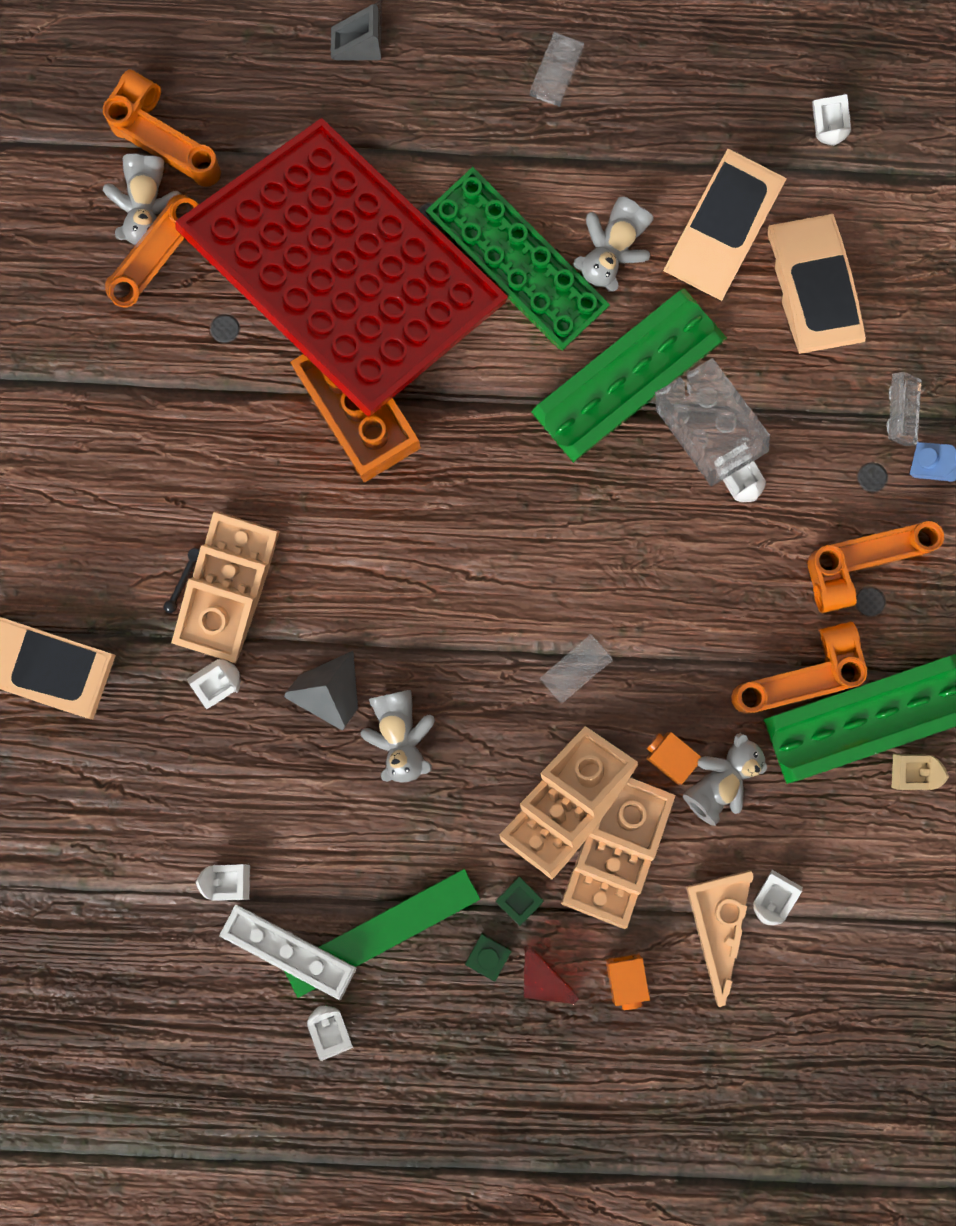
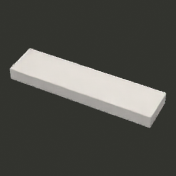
(288, 952)

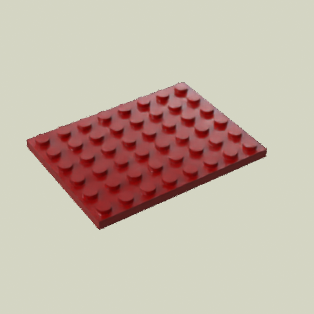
(342, 265)

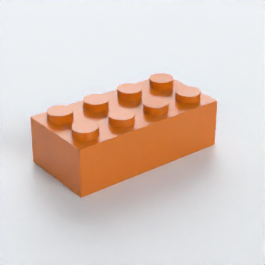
(370, 441)

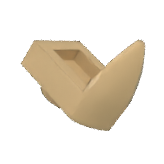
(917, 772)

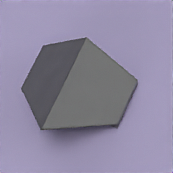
(358, 35)
(328, 691)

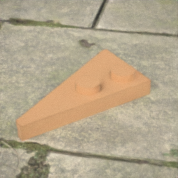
(718, 915)

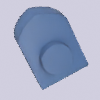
(934, 462)

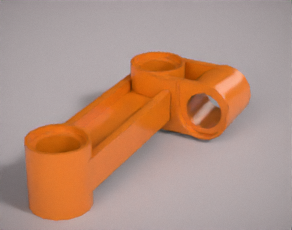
(136, 98)
(148, 254)
(834, 587)
(840, 646)

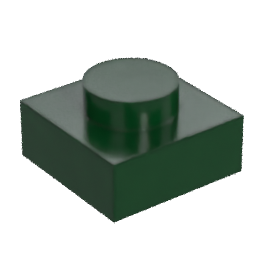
(519, 900)
(488, 957)

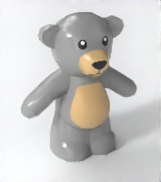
(142, 181)
(624, 226)
(399, 737)
(725, 781)

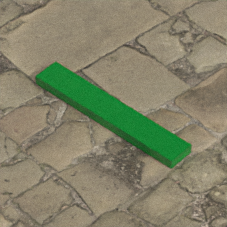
(398, 923)

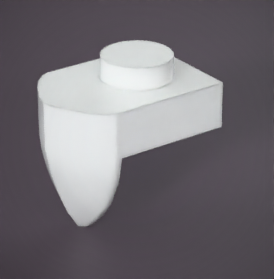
(832, 119)
(746, 483)
(215, 682)
(225, 882)
(776, 899)
(328, 1032)

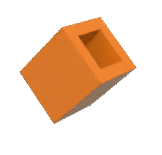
(672, 757)
(627, 981)

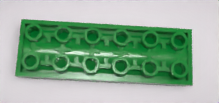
(517, 259)
(628, 375)
(865, 720)

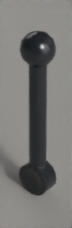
(170, 605)

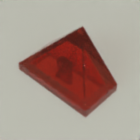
(543, 981)

